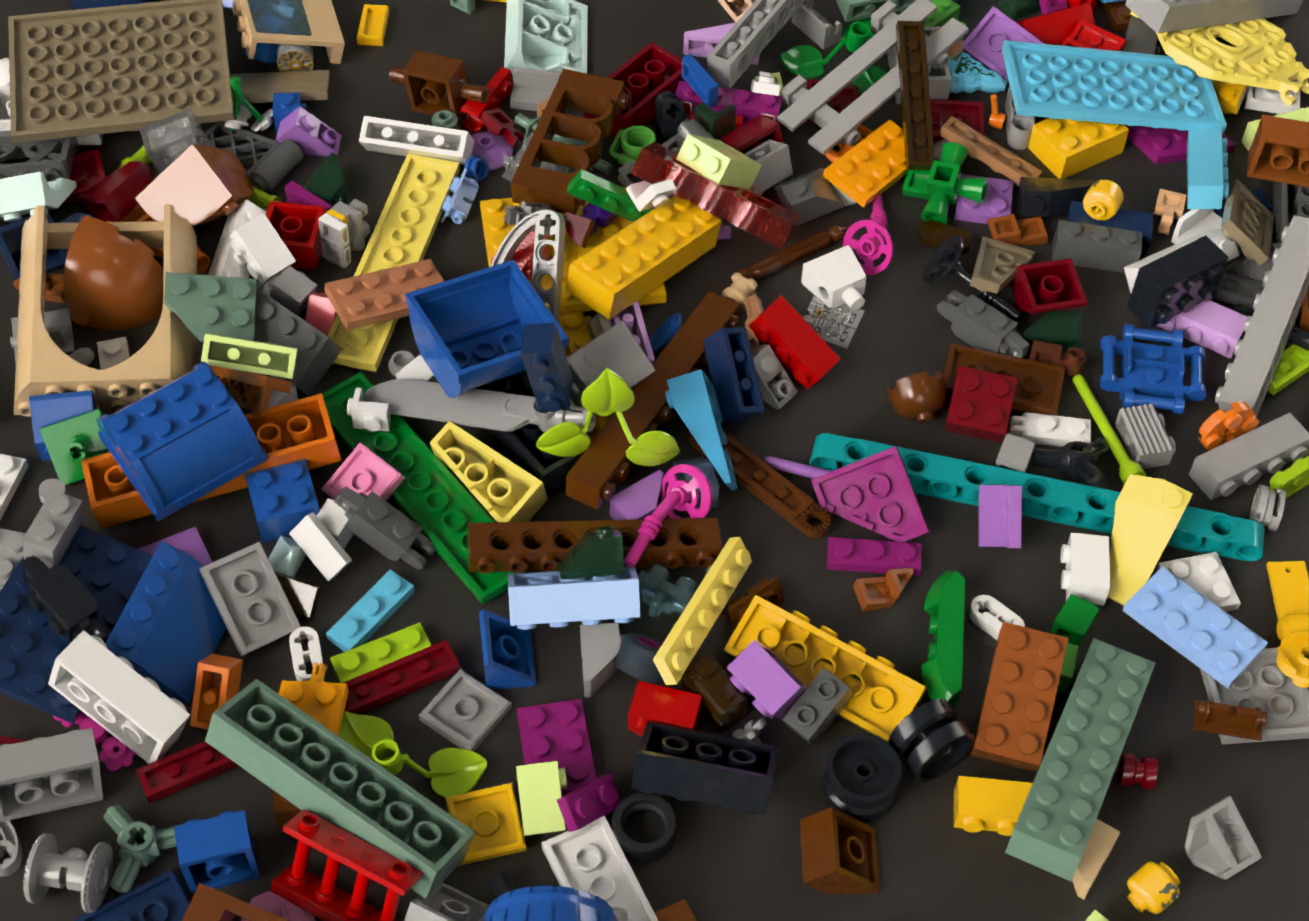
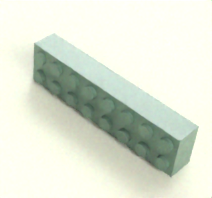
(1080, 760)
(337, 782)

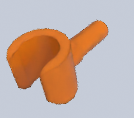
(996, 118)

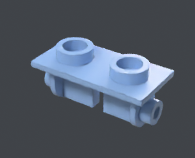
(454, 205)

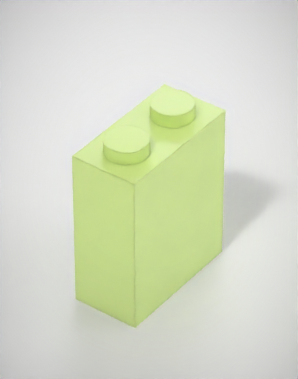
(718, 162)

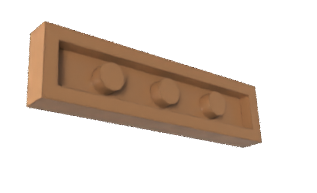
(988, 151)

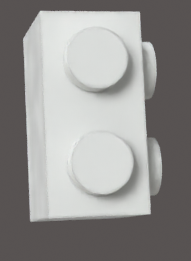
(261, 248)
(1086, 567)

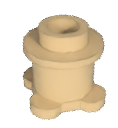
(740, 289)

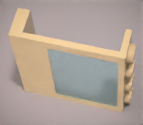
(289, 23)

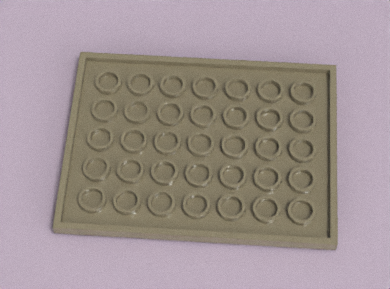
(117, 68)

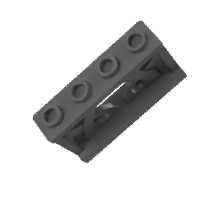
(49, 156)

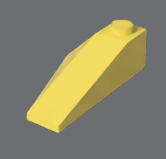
(1141, 529)

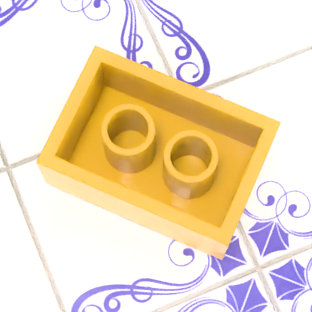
(1075, 145)

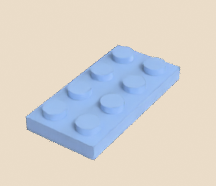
(1195, 627)

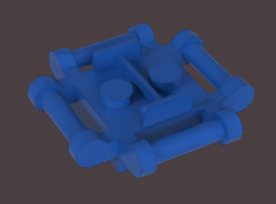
(1152, 371)

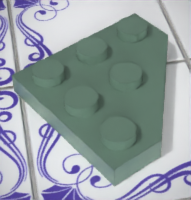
(212, 304)

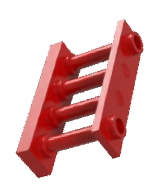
(321, 895)

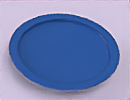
(665, 332)

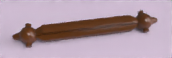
(793, 253)

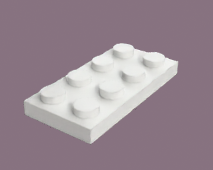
(596, 864)

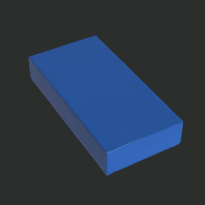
(700, 81)

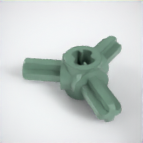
(132, 855)

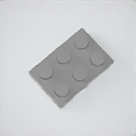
(250, 598)

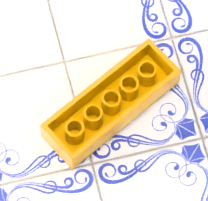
(642, 256)

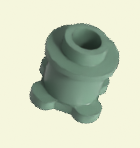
(445, 119)

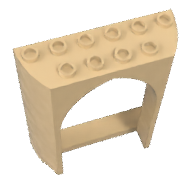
(47, 370)

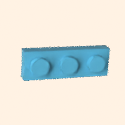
(371, 612)

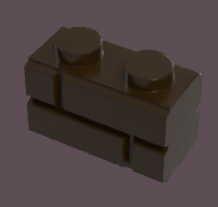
(720, 697)

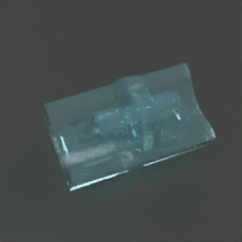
(662, 594)

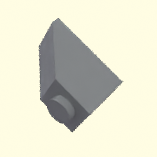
(598, 653)

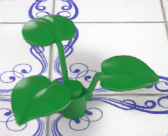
(808, 61)

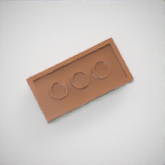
(379, 294)

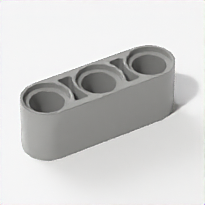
(1017, 126)

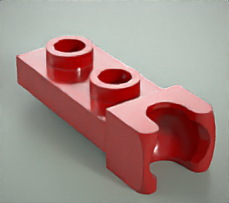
(499, 88)

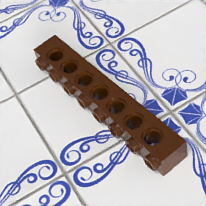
(677, 544)

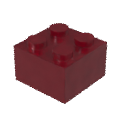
(981, 404)

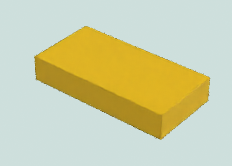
(373, 25)

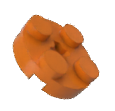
(1228, 425)

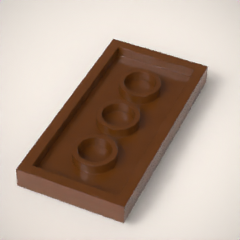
(1037, 383)

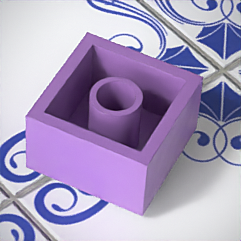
(767, 679)

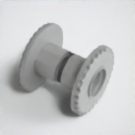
(69, 870)

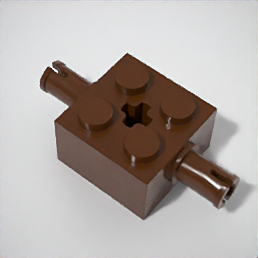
(437, 84)

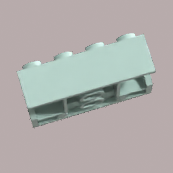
(546, 35)
(24, 192)

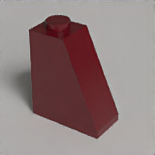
(116, 194)

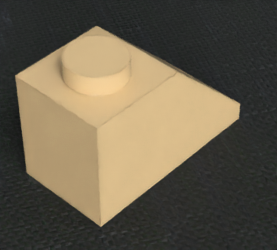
(1095, 855)

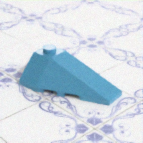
(699, 408)

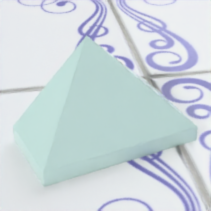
(286, 556)

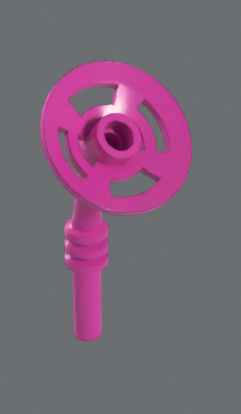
(872, 244)
(680, 496)

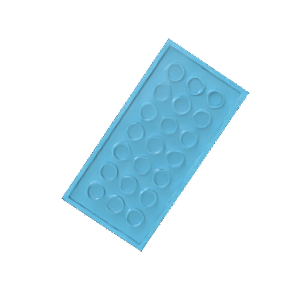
(1109, 87)

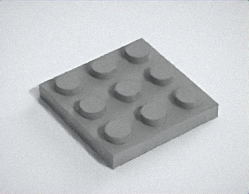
(1272, 691)

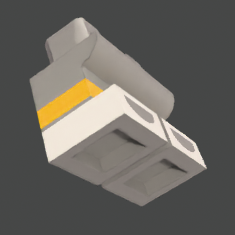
(343, 231)

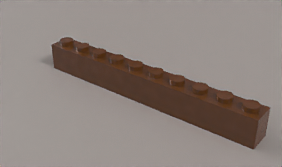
(605, 460)

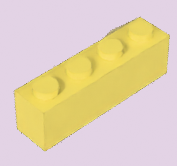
(495, 481)

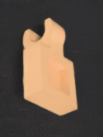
(1169, 207)

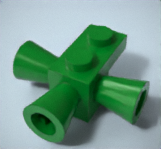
(944, 184)

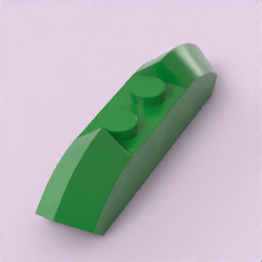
(945, 655)

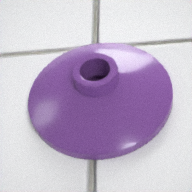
(491, 148)

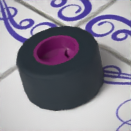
(637, 657)

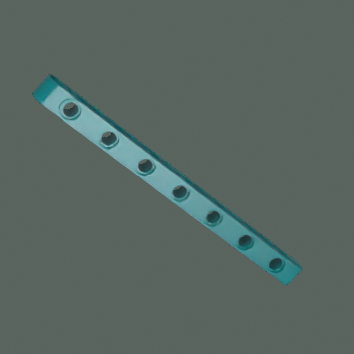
(1044, 496)

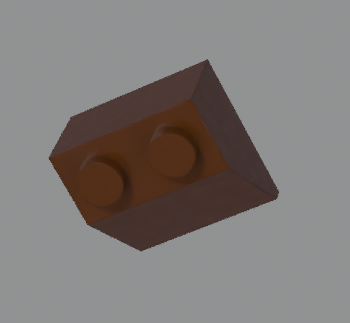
(839, 854)

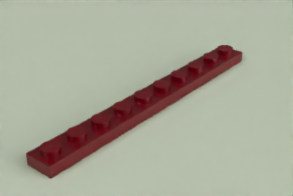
(364, 693)

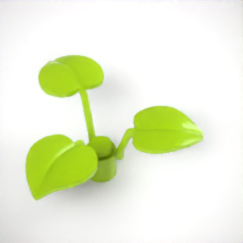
(604, 396)
(452, 769)

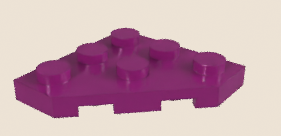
(875, 496)

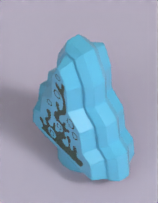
(972, 76)

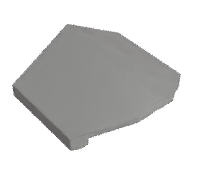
(1220, 840)

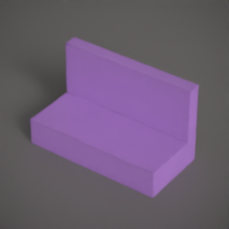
(1000, 516)

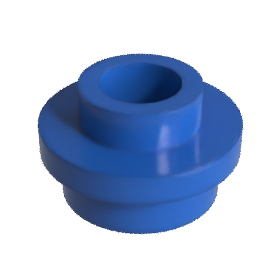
(476, 168)

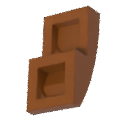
(1018, 233)

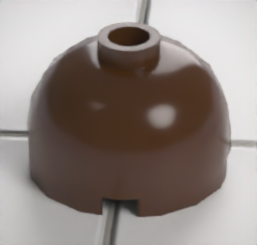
(918, 396)

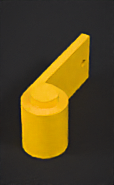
(1290, 596)

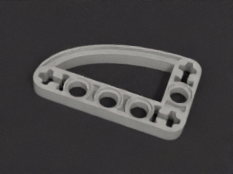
(540, 266)

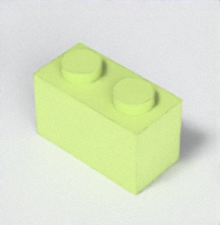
(538, 794)

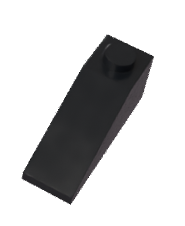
(1049, 195)

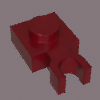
(500, 124)

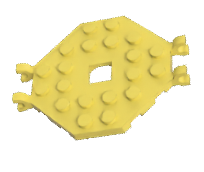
(1257, 60)

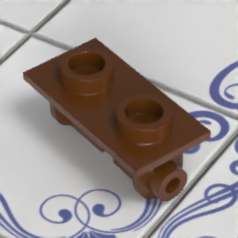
(768, 589)
(1229, 720)

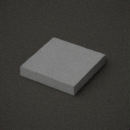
(465, 711)

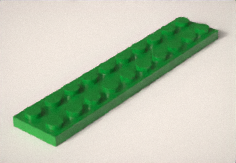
(427, 493)

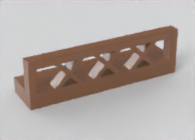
(252, 384)

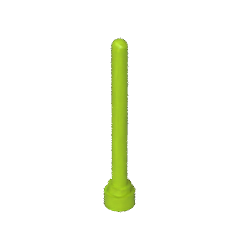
(1127, 465)

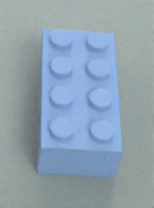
(548, 599)

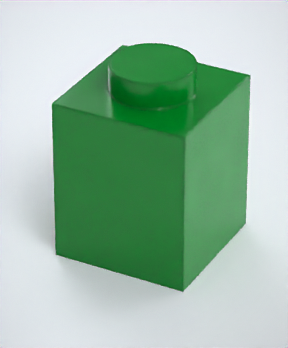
(1075, 620)

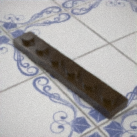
(915, 95)

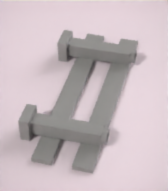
(842, 126)

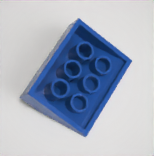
(169, 623)

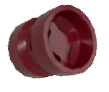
(1134, 771)

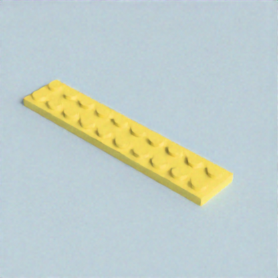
(397, 240)

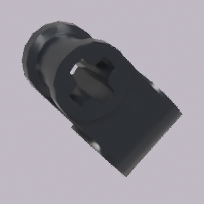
(669, 115)

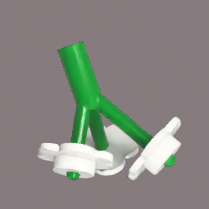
(243, 110)

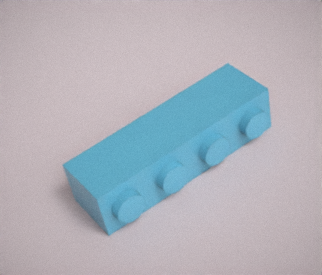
(1206, 168)

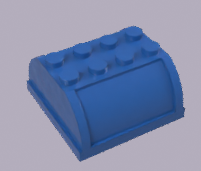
(475, 326)
(181, 441)

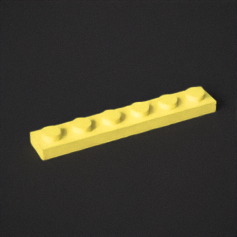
(702, 611)

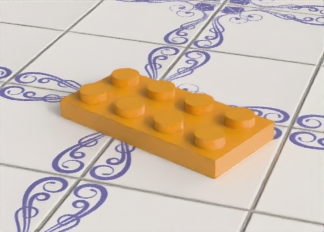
(870, 165)

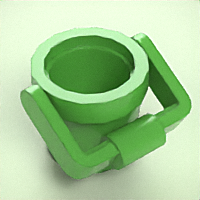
(632, 142)

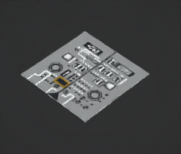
(833, 324)

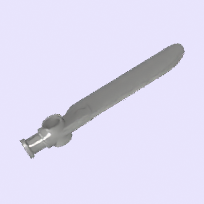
(475, 408)

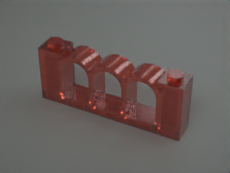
(734, 204)

